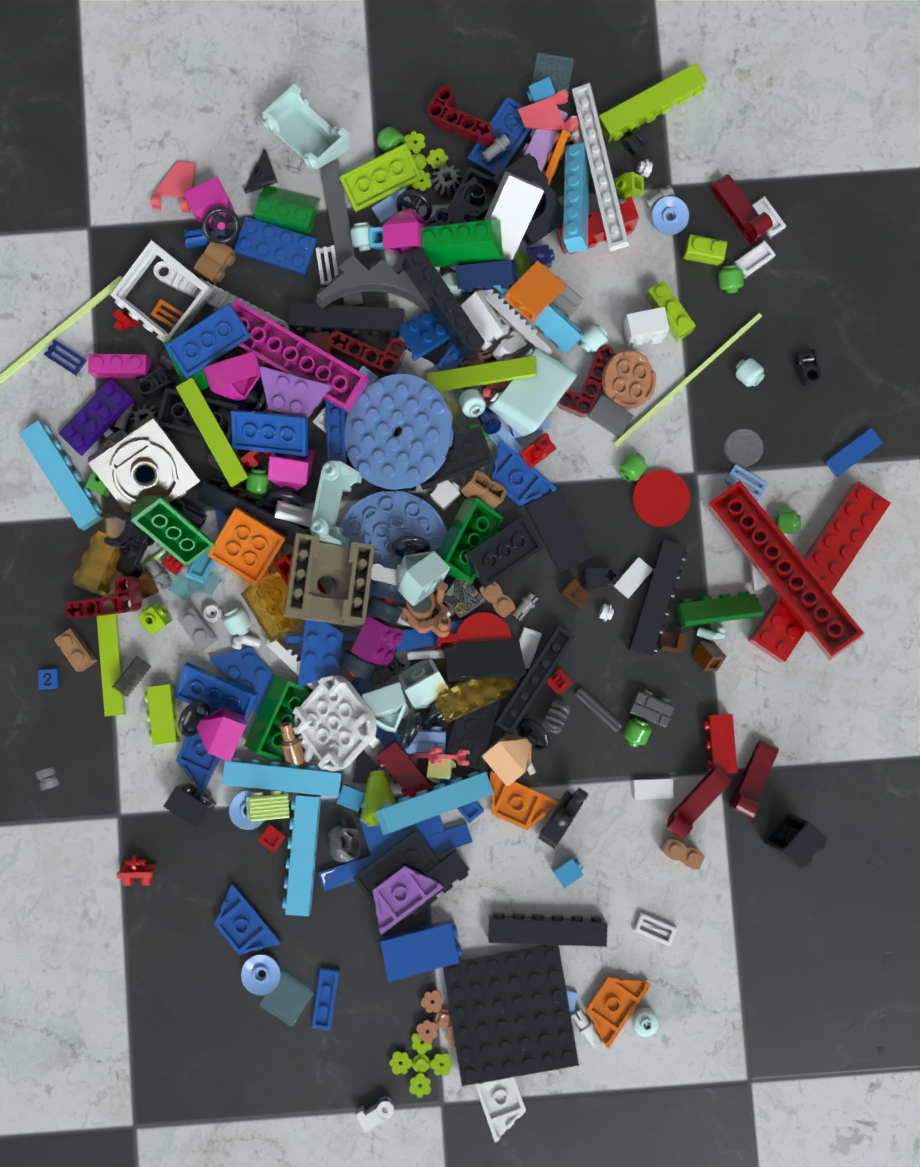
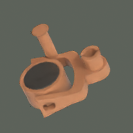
(421, 613)

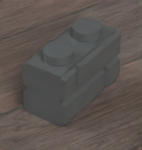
(651, 708)

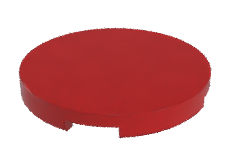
(661, 498)
(483, 628)

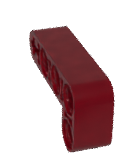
(481, 131)
(740, 209)
(366, 350)
(592, 381)
(103, 605)
(753, 779)
(697, 801)

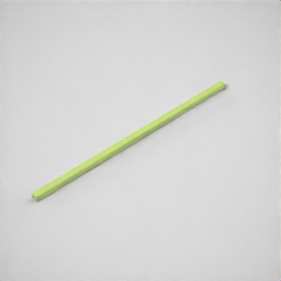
(59, 330)
(687, 380)

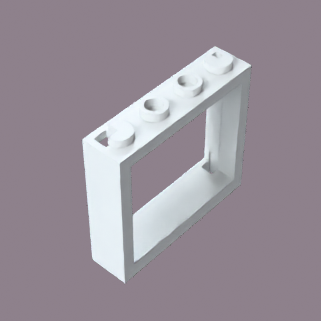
(134, 275)

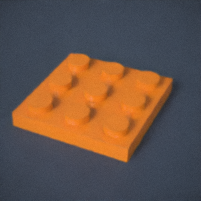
(246, 545)

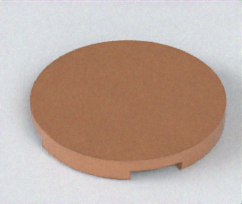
(628, 379)

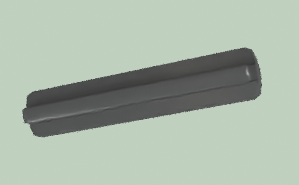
(598, 709)

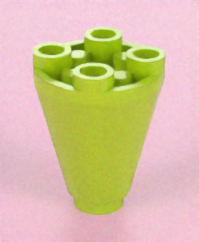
(377, 793)

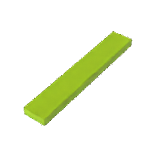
(484, 374)
(212, 432)
(110, 663)

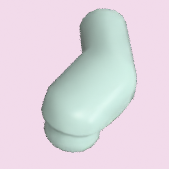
(712, 635)

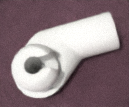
(247, 640)
(308, 752)

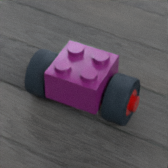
(376, 639)

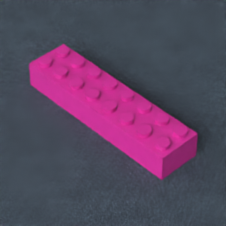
(298, 357)

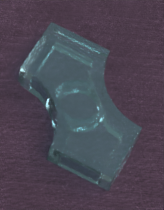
(184, 586)

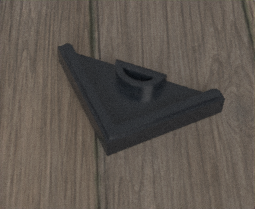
(262, 174)
(363, 767)

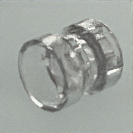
(50, 782)

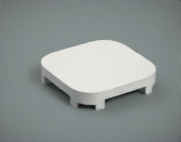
(335, 723)

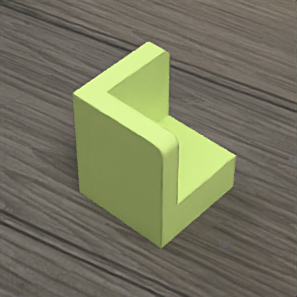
(440, 771)

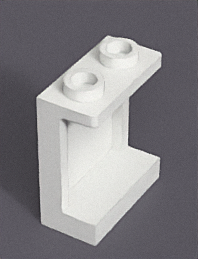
(484, 319)

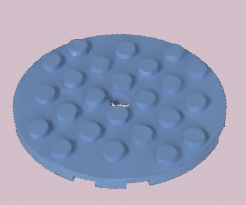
(425, 435)
(382, 520)

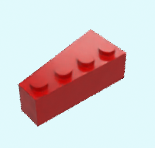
(596, 229)

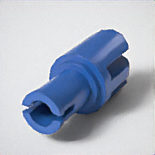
(195, 237)

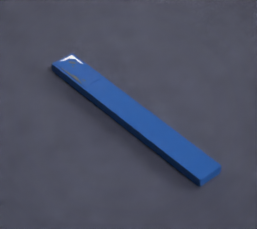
(438, 842)

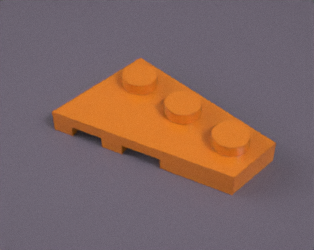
(557, 155)

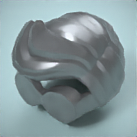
(342, 845)

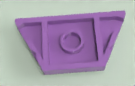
(292, 393)
(401, 895)

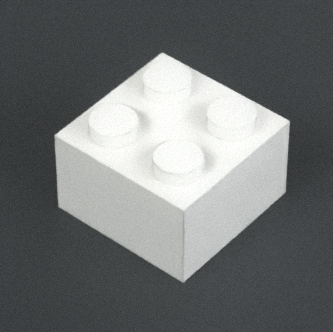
(645, 327)

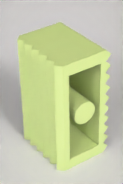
(267, 807)

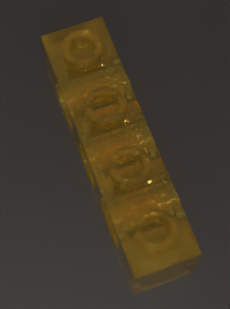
(471, 696)

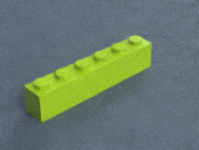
(652, 102)

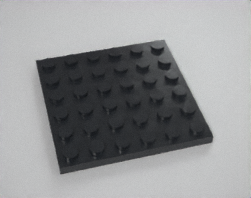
(510, 1014)

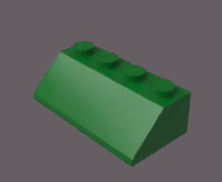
(463, 243)
(470, 527)
(170, 529)
(718, 610)
(276, 708)

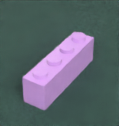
(542, 143)

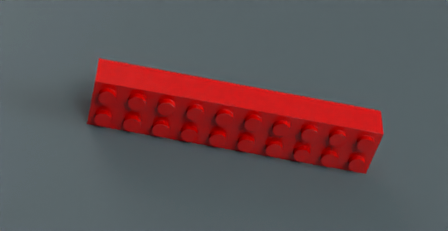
(829, 558)
(785, 570)

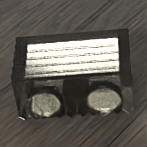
(131, 676)

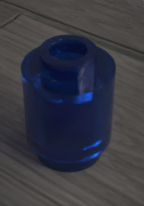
(489, 421)

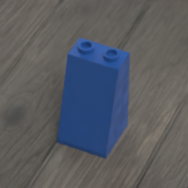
(420, 949)

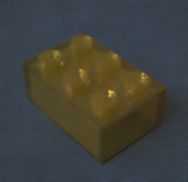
(97, 566)
(267, 604)

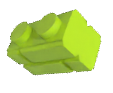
(705, 250)

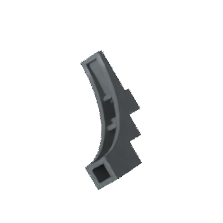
(379, 277)

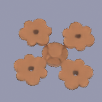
(442, 1019)

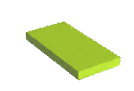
(381, 177)

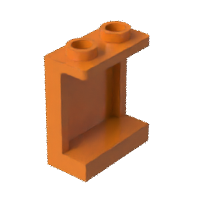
(534, 291)

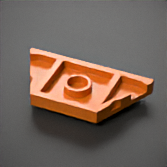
(518, 803)
(614, 1005)

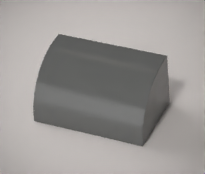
(610, 416)

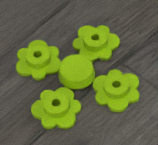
(421, 160)
(420, 1064)

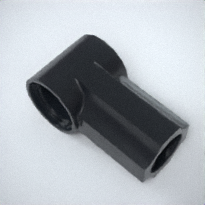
(193, 515)

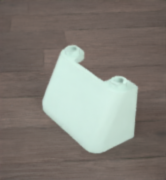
(305, 129)
(531, 399)
(333, 480)

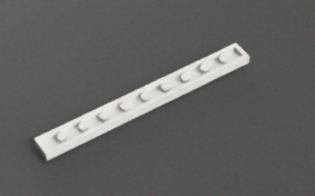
(600, 168)

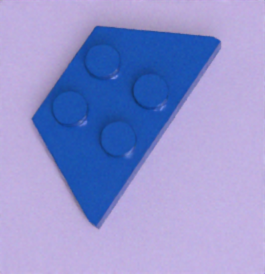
(423, 334)
(513, 474)
(319, 652)
(247, 670)
(196, 761)
(243, 924)

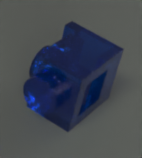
(535, 251)

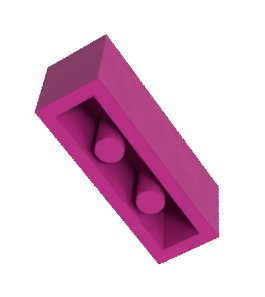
(119, 366)

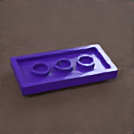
(96, 417)

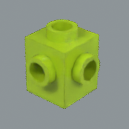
(629, 185)
(154, 617)

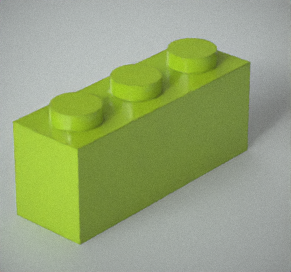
(679, 321)
(162, 714)

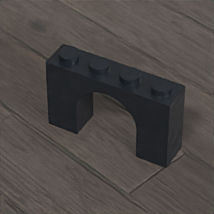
(551, 211)

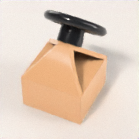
(512, 754)

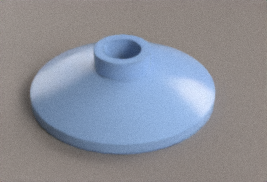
(678, 212)
(237, 813)
(253, 981)

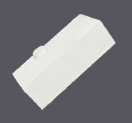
(514, 207)

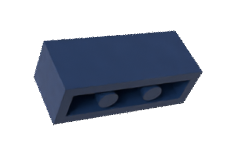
(486, 275)

